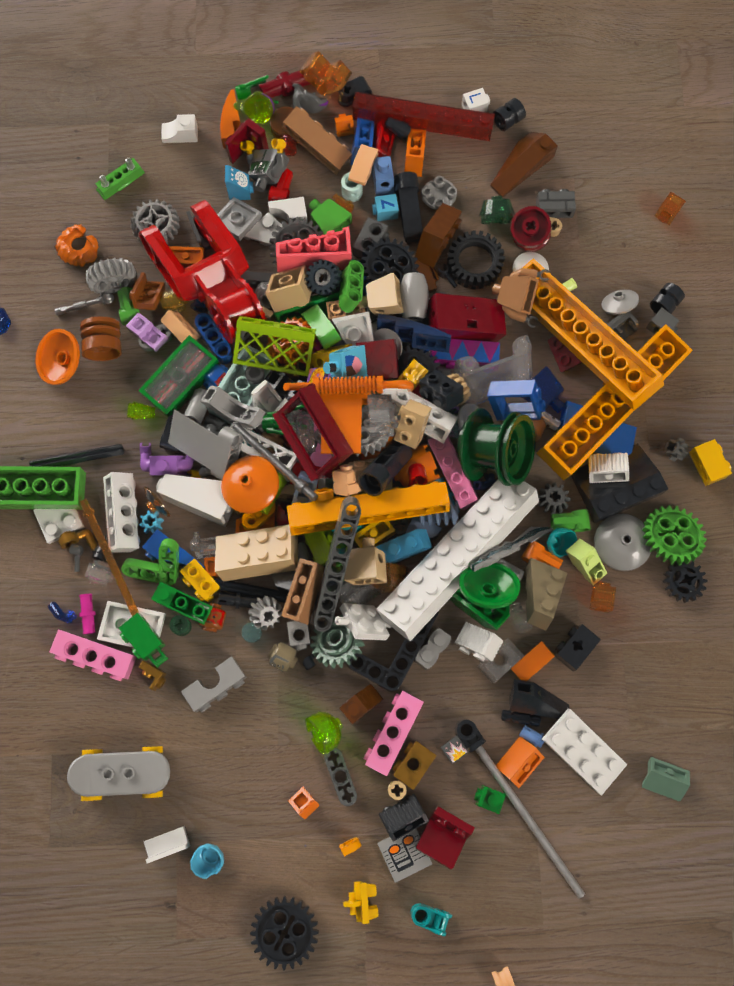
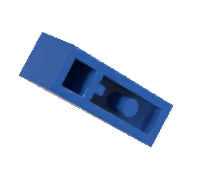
(363, 135)
(153, 544)

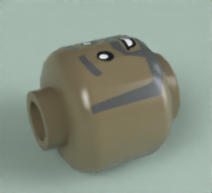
(282, 656)

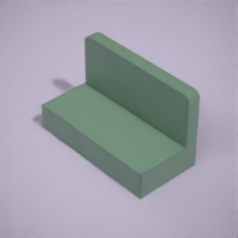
(666, 779)

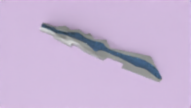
(507, 548)

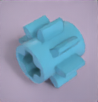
(146, 520)

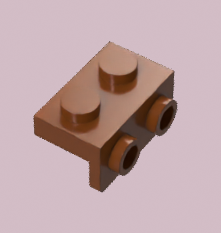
(146, 293)

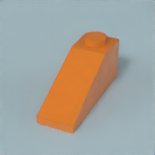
(415, 151)

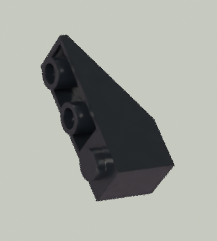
(535, 700)

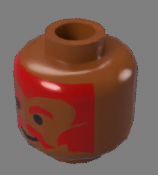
(215, 619)

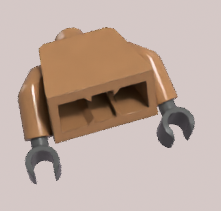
(518, 293)

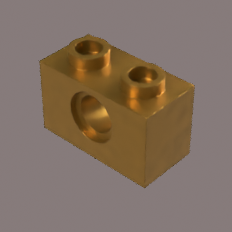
(424, 758)

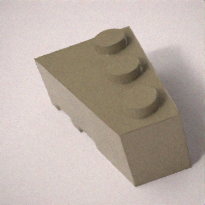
(543, 590)

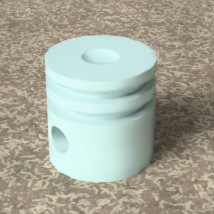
(351, 190)

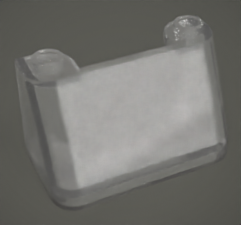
(508, 369)

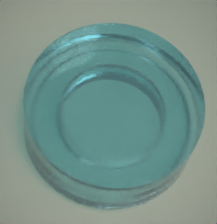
(251, 633)

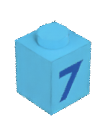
(385, 207)

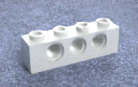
(439, 422)
(115, 519)

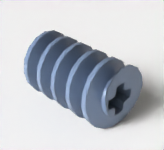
(446, 516)

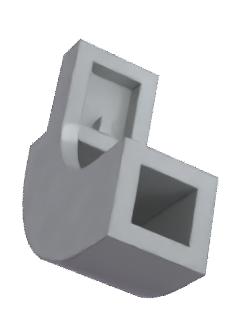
(232, 409)

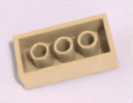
(256, 553)

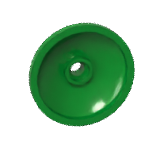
(490, 586)

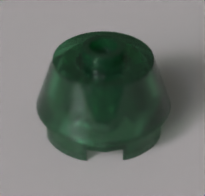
(496, 211)

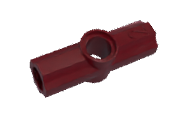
(283, 84)

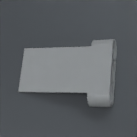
(203, 445)

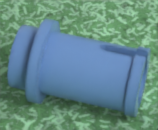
(532, 736)

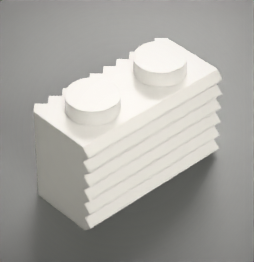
(608, 467)
(479, 642)

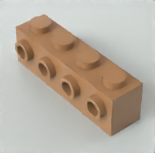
(316, 140)

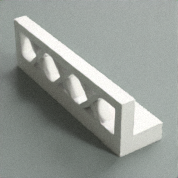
(250, 451)

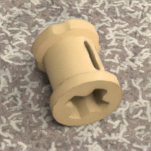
(392, 786)

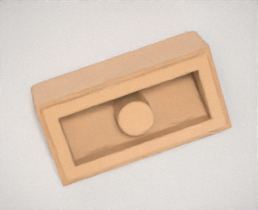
(179, 326)

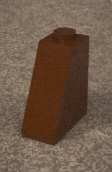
(361, 704)

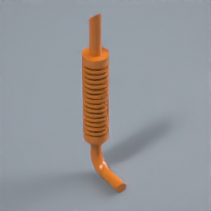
(351, 385)

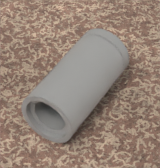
(196, 409)

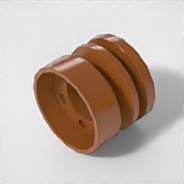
(100, 338)

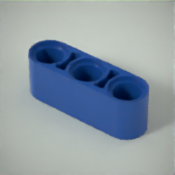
(210, 331)

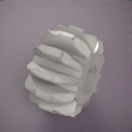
(271, 616)

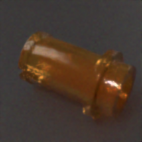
(348, 205)

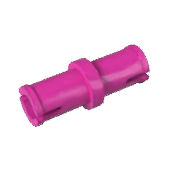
(87, 614)

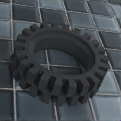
(486, 243)

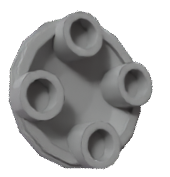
(438, 192)

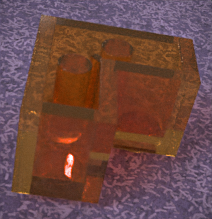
(325, 76)

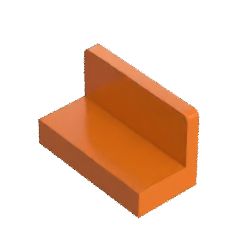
(520, 761)

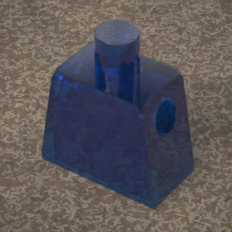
(550, 389)

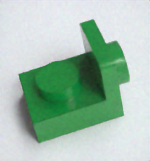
(489, 799)

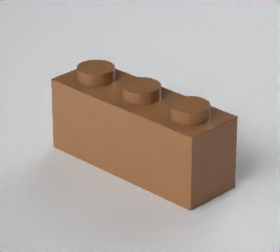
(303, 591)

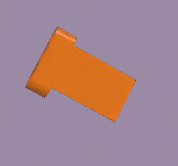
(347, 413)

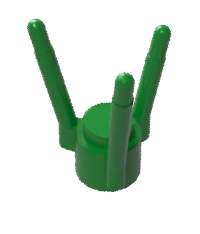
(243, 91)
(270, 425)

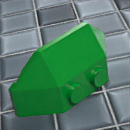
(486, 617)

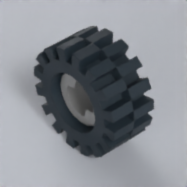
(324, 287)

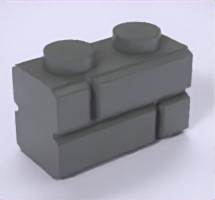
(557, 203)

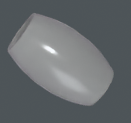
(414, 296)

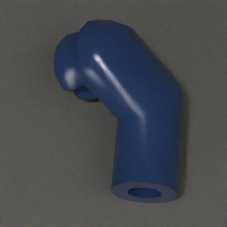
(484, 485)

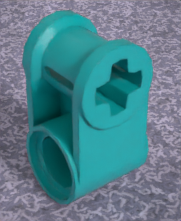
(434, 920)

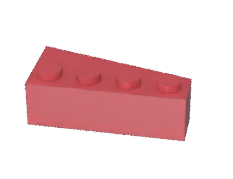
(330, 247)

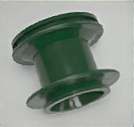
(499, 447)

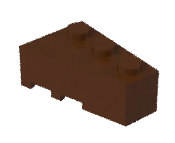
(437, 234)

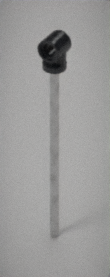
(474, 742)

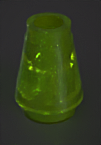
(140, 411)

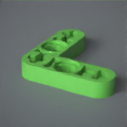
(131, 566)

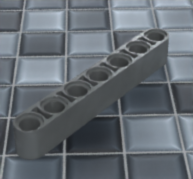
(336, 555)

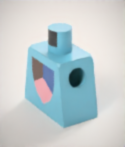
(347, 362)

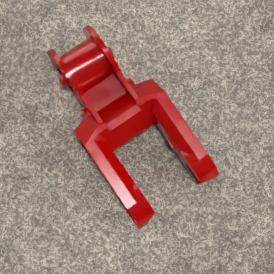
(212, 280)

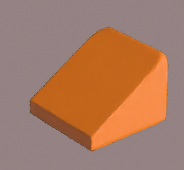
(303, 803)

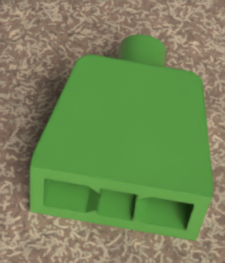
(329, 216)

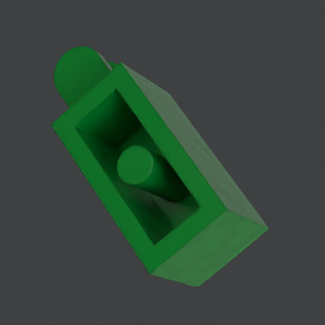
(143, 639)

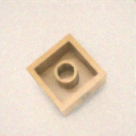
(288, 289)

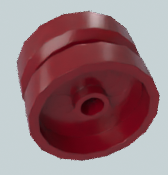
(529, 218)

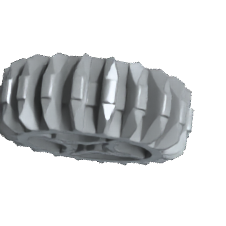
(146, 216)
(110, 275)

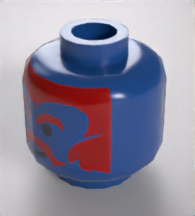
(215, 375)

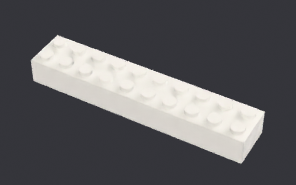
(438, 574)

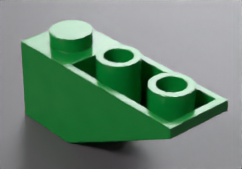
(181, 603)

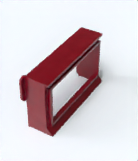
(326, 426)

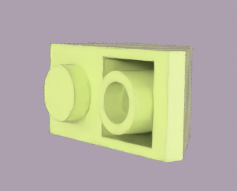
(587, 561)

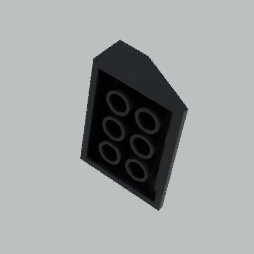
(614, 497)

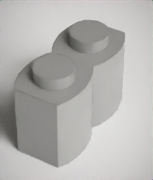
(435, 645)

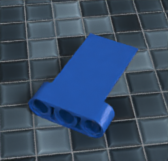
(619, 441)

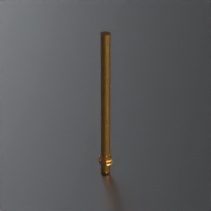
(89, 513)

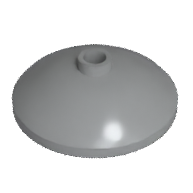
(614, 550)

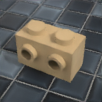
(412, 423)

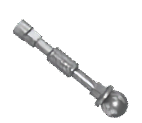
(106, 298)

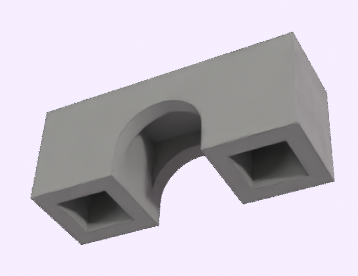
(230, 677)

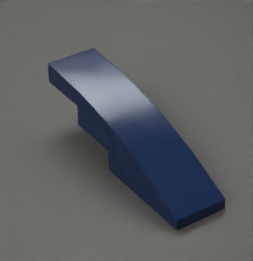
(418, 334)

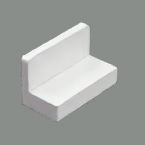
(166, 844)

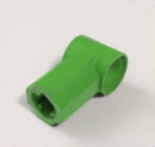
(126, 309)
(576, 521)

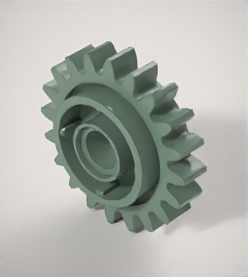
(334, 653)

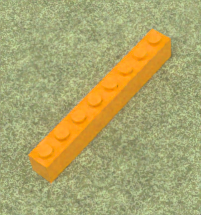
(388, 506)

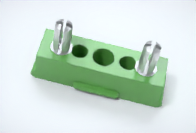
(119, 178)

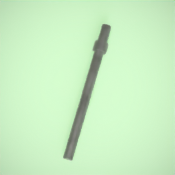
(300, 484)

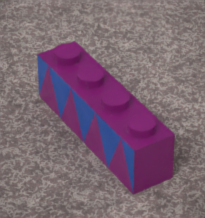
(482, 351)

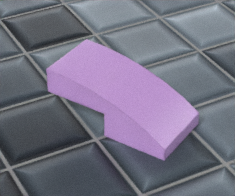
(147, 332)

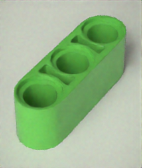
(351, 286)
(325, 330)

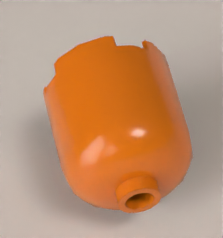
(420, 456)

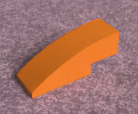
(229, 119)

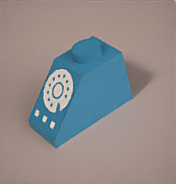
(238, 184)

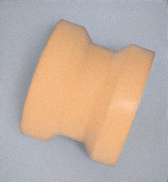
(503, 977)

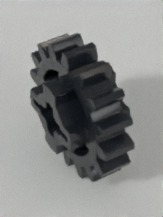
(688, 589)

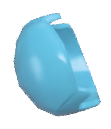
(207, 860)

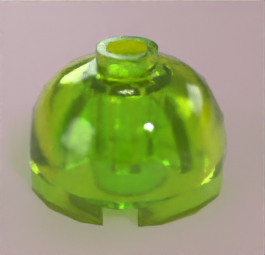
(325, 731)

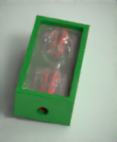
(178, 377)

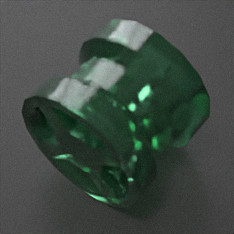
(184, 627)

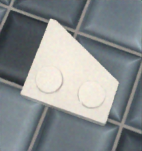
(57, 521)

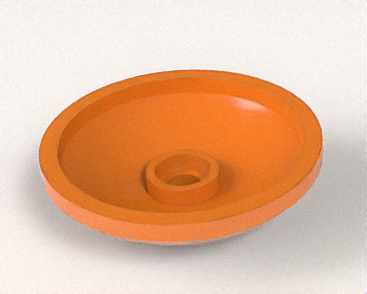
(57, 356)
(257, 491)

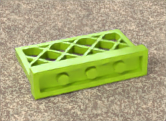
(275, 329)

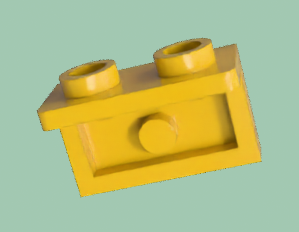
(198, 577)

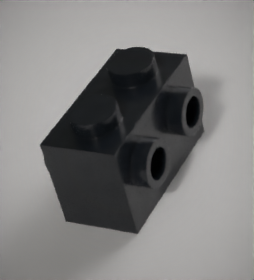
(441, 390)

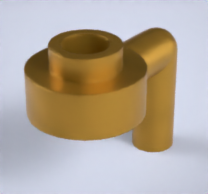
(68, 538)

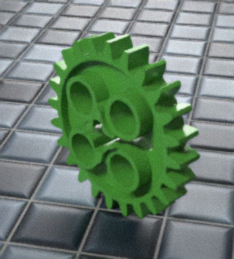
(674, 535)

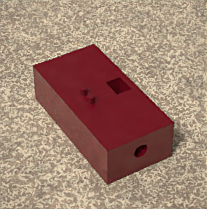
(467, 317)

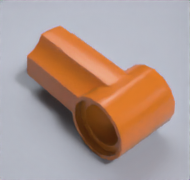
(538, 552)

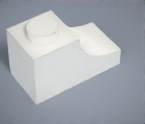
(180, 130)
(288, 209)

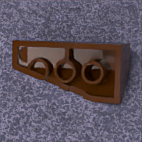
(524, 160)

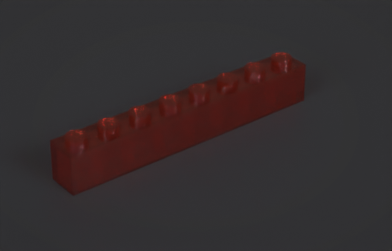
(425, 116)

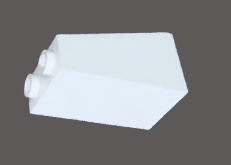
(196, 496)

